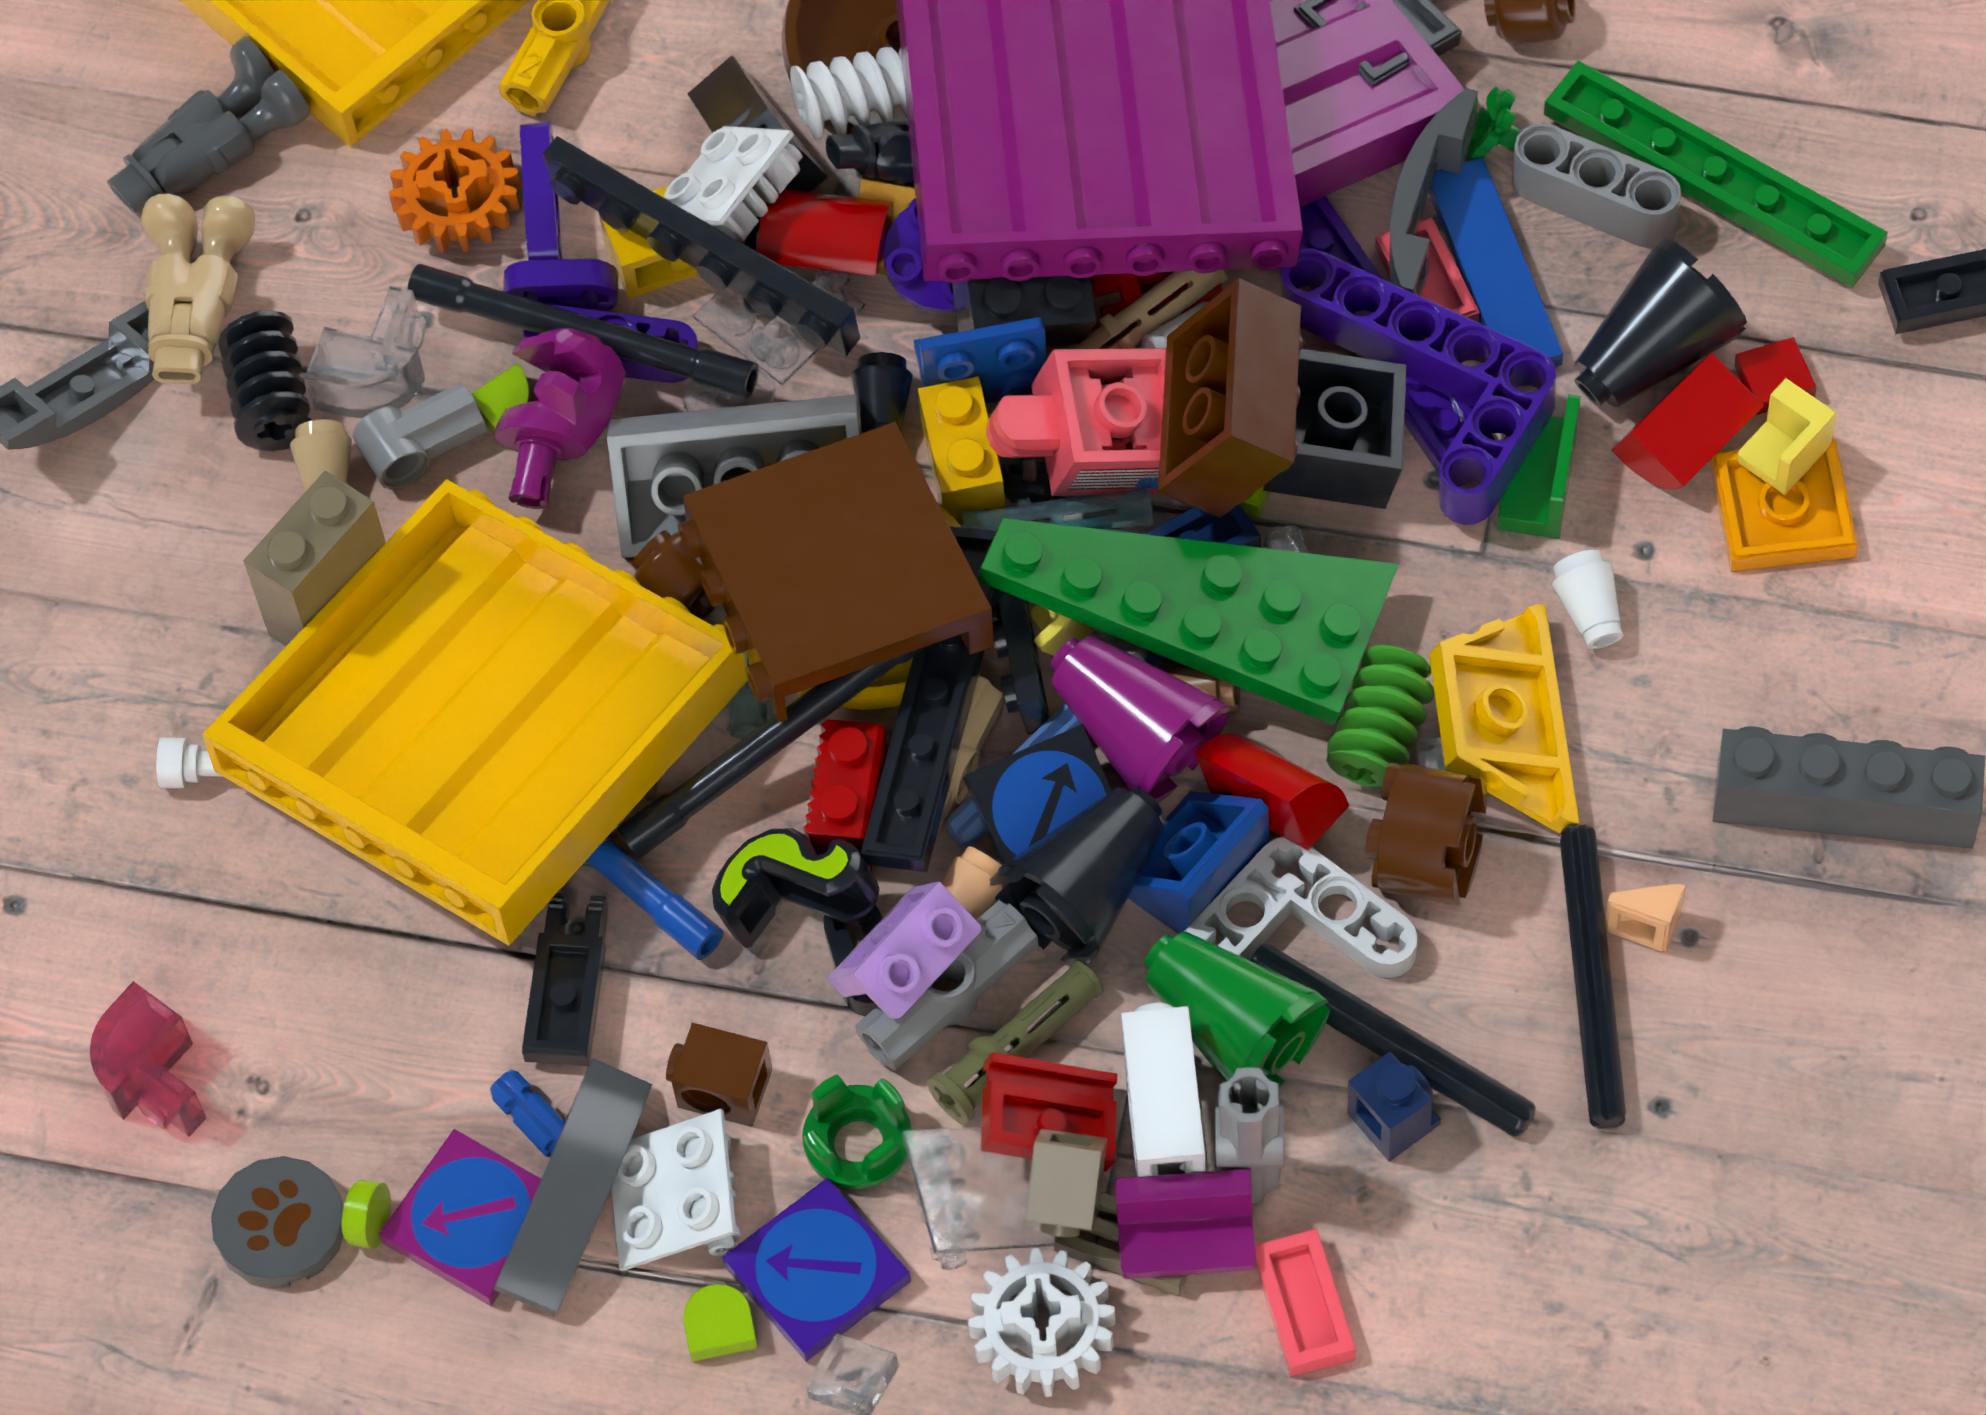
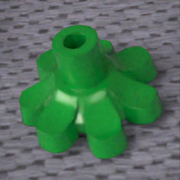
(1494, 125)

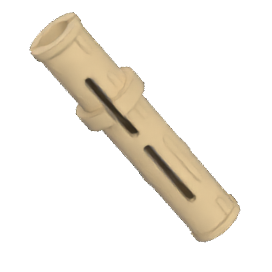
(1110, 326)

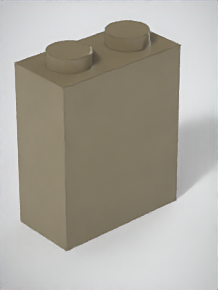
(312, 554)

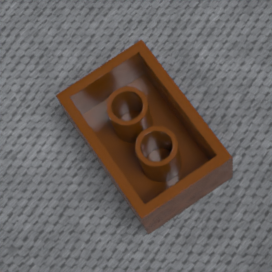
(1230, 398)

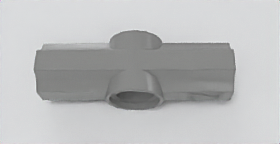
(992, 953)
(1251, 1129)

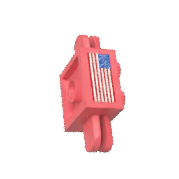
(1075, 411)

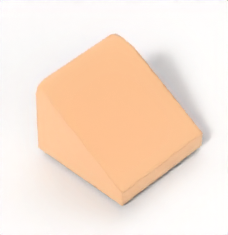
(1646, 914)

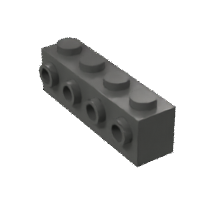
(1849, 787)

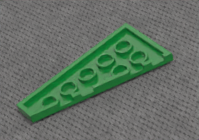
(1237, 612)

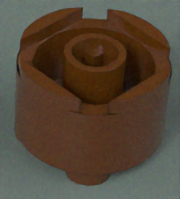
(1427, 833)

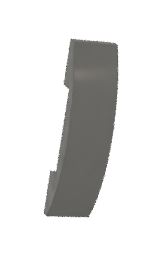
(1439, 146)
(81, 388)
(573, 1187)

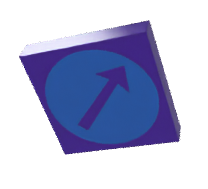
(816, 1269)

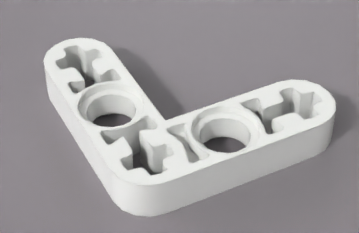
(1285, 896)

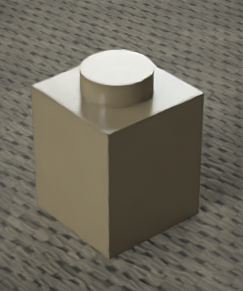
(1065, 1182)

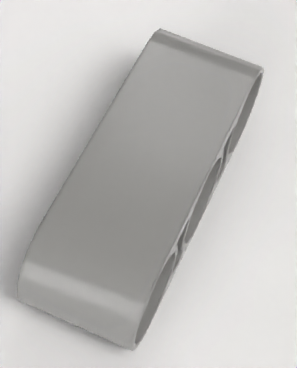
(1579, 163)

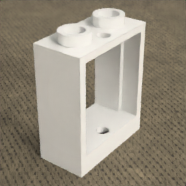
(1162, 1091)

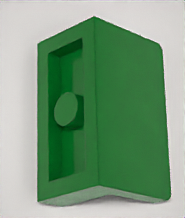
(1539, 489)

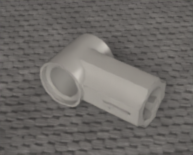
(404, 442)

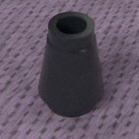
(881, 389)

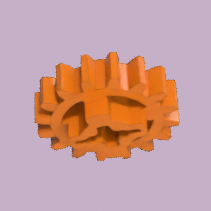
(425, 190)

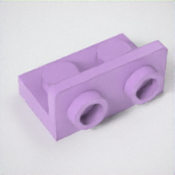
(907, 949)

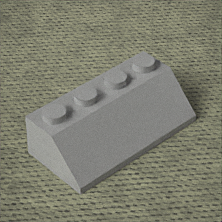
(682, 452)

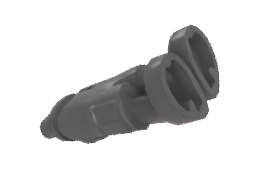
(205, 131)

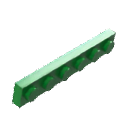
(1717, 174)

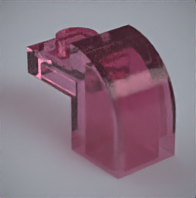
(132, 1059)

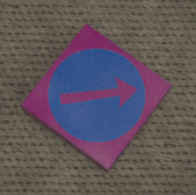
(463, 1215)

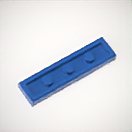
(1491, 257)

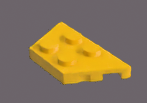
(1506, 716)

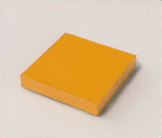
(1778, 529)

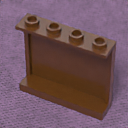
(832, 564)

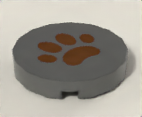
(278, 1221)

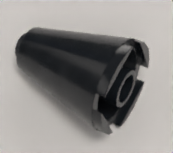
(1657, 327)
(1083, 872)

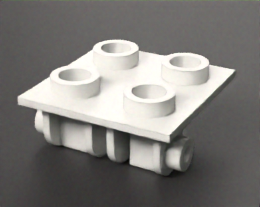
(736, 176)
(675, 1192)

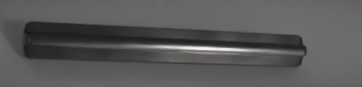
(1592, 977)
(1385, 1034)

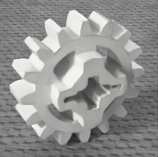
(1072, 1319)

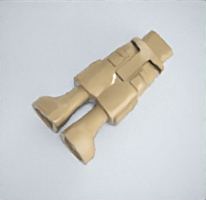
(186, 298)

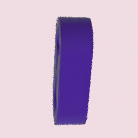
(565, 282)

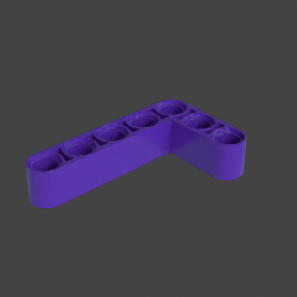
(1437, 364)

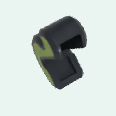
(788, 867)

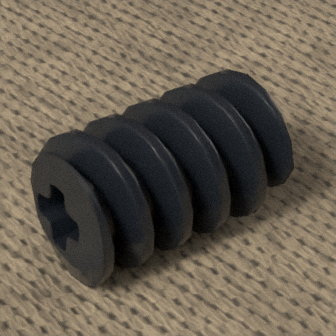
(264, 379)

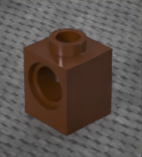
(720, 1072)

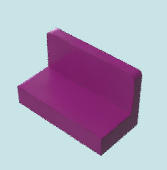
(1185, 1224)

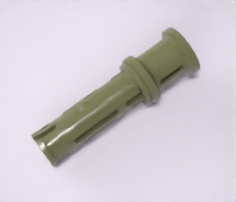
(1071, 990)

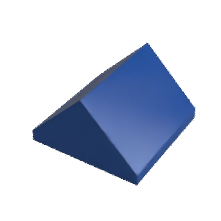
(1199, 854)

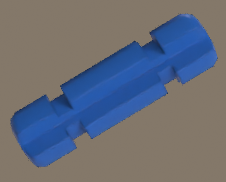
(529, 1110)

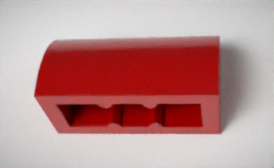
(825, 232)
(1688, 426)
(1297, 800)

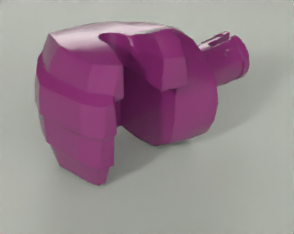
(571, 412)

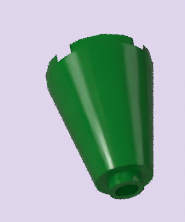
(1236, 1007)

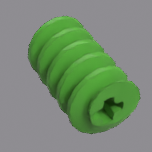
(1380, 715)

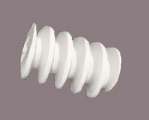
(849, 90)

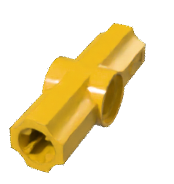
(549, 52)

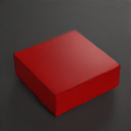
(1768, 366)

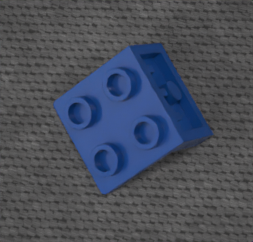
(1001, 356)

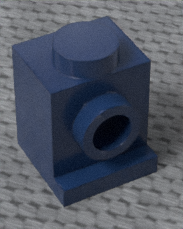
(1392, 1105)

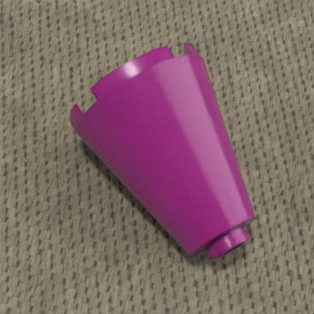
(1136, 712)

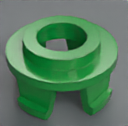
(841, 1104)

